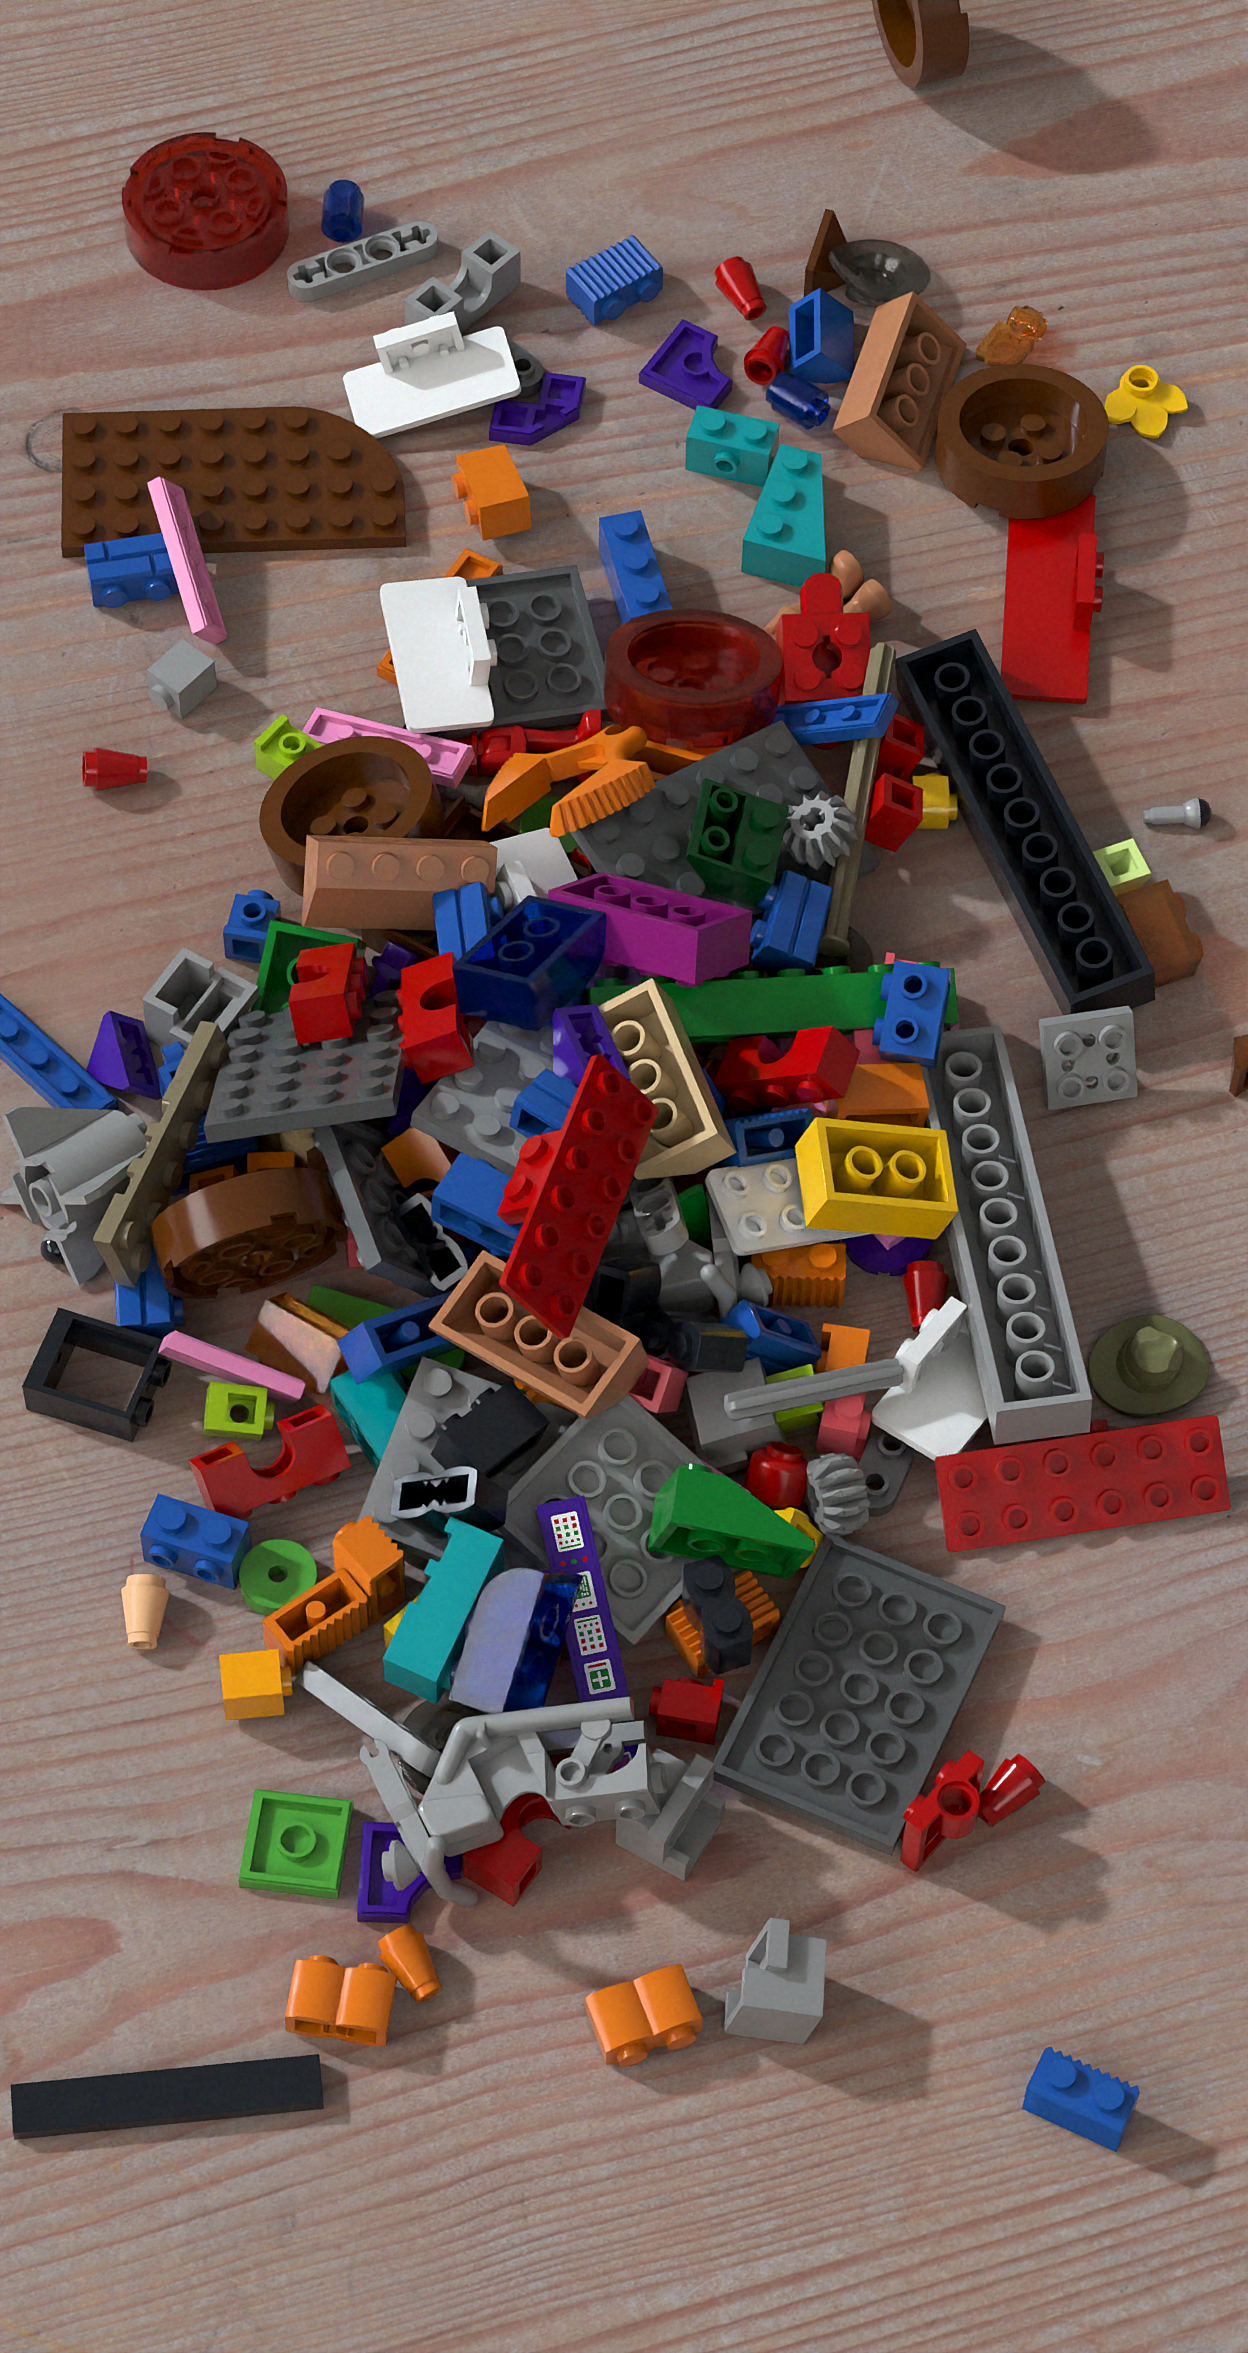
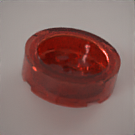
(201, 243)
(692, 677)

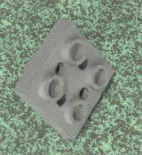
(1090, 1057)

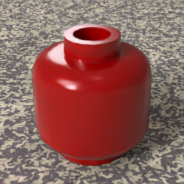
(777, 1475)

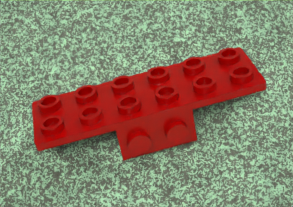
(1051, 605)
(571, 1194)
(1082, 1482)

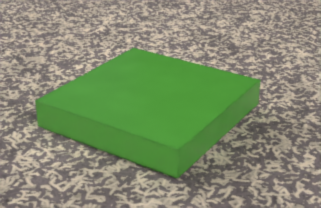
(296, 1844)

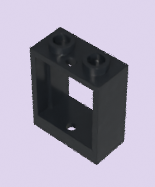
(72, 1330)

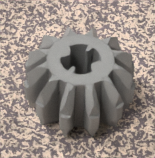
(819, 830)
(836, 1494)

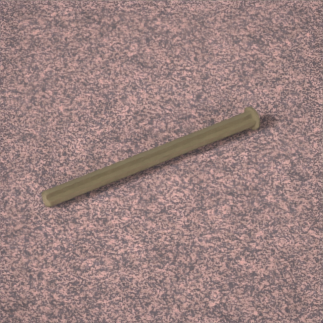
(858, 799)

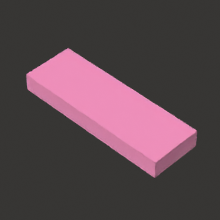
(231, 1366)

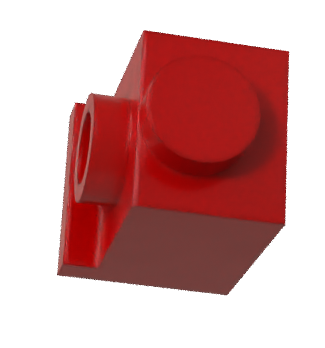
(687, 1709)

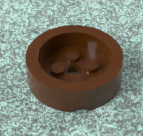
(923, 38)
(1037, 413)
(347, 786)
(248, 1232)

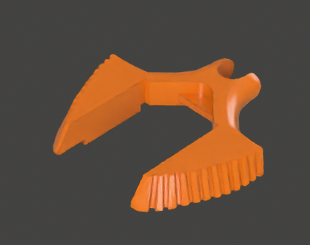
(611, 788)

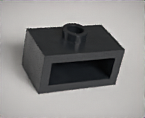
(492, 1434)

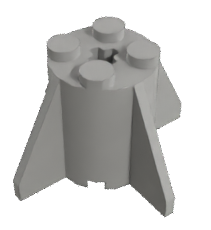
(70, 1173)

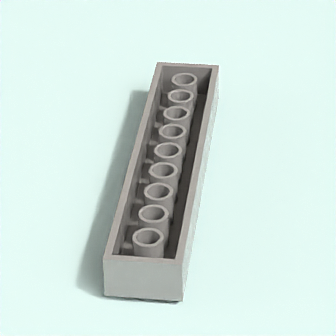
(1005, 1246)

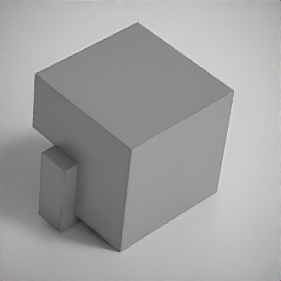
(194, 993)
(717, 1439)
(685, 1820)
(779, 1987)

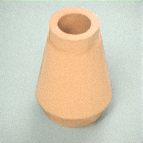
(144, 1609)

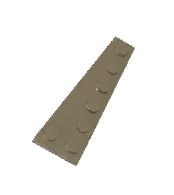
(124, 1230)

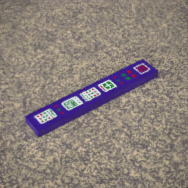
(591, 1631)

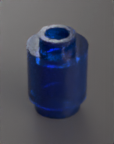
(342, 211)
(798, 400)

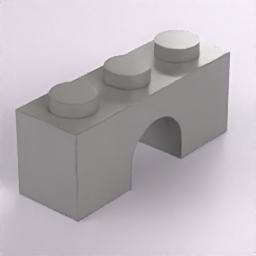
(486, 276)

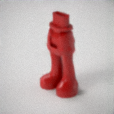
(500, 743)

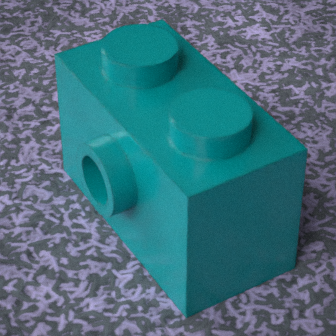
(731, 446)

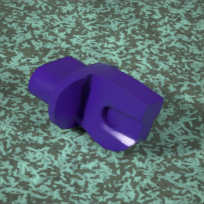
(389, 966)

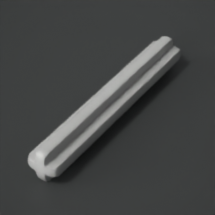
(813, 1389)

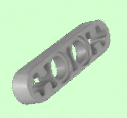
(359, 255)
(658, 1214)
(369, 1717)

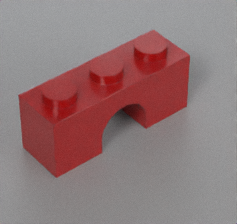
(895, 803)
(328, 993)
(431, 1021)
(762, 1076)
(309, 1455)
(513, 1861)

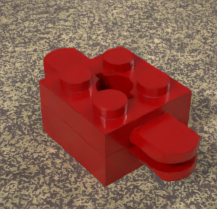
(822, 647)

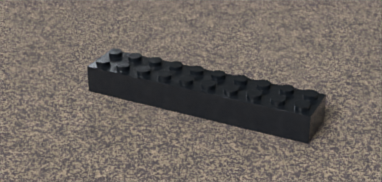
(1024, 828)

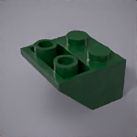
(736, 842)

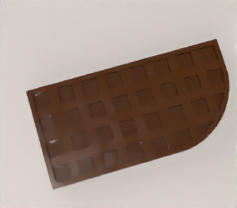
(247, 474)

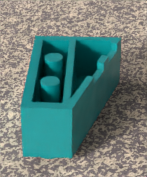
(788, 522)
(433, 1628)

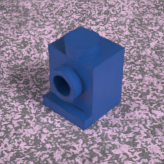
(249, 925)

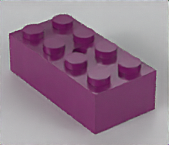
(663, 928)

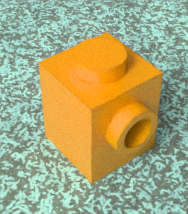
(254, 1684)

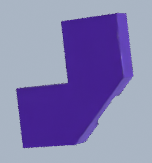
(529, 423)

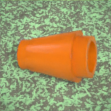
(409, 1959)

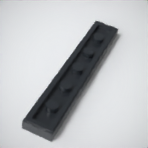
(166, 2096)

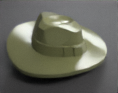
(1148, 1366)

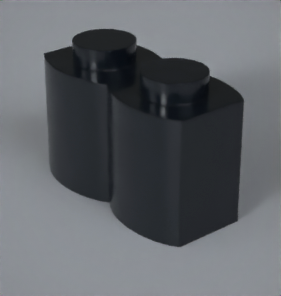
(441, 1251)
(626, 1292)
(695, 1341)
(459, 1492)
(717, 1614)

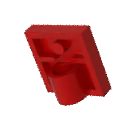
(945, 1813)

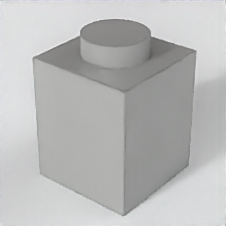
(181, 679)

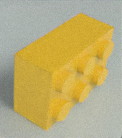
(876, 1178)

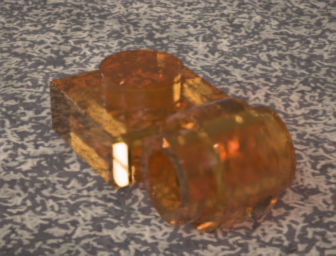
(1014, 340)

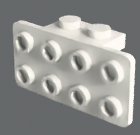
(430, 375)
(440, 653)
(530, 866)
(764, 1208)
(941, 1392)

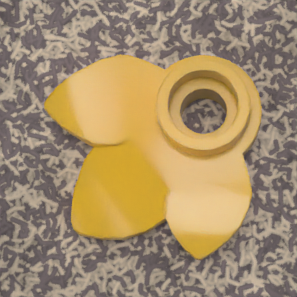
(1144, 402)

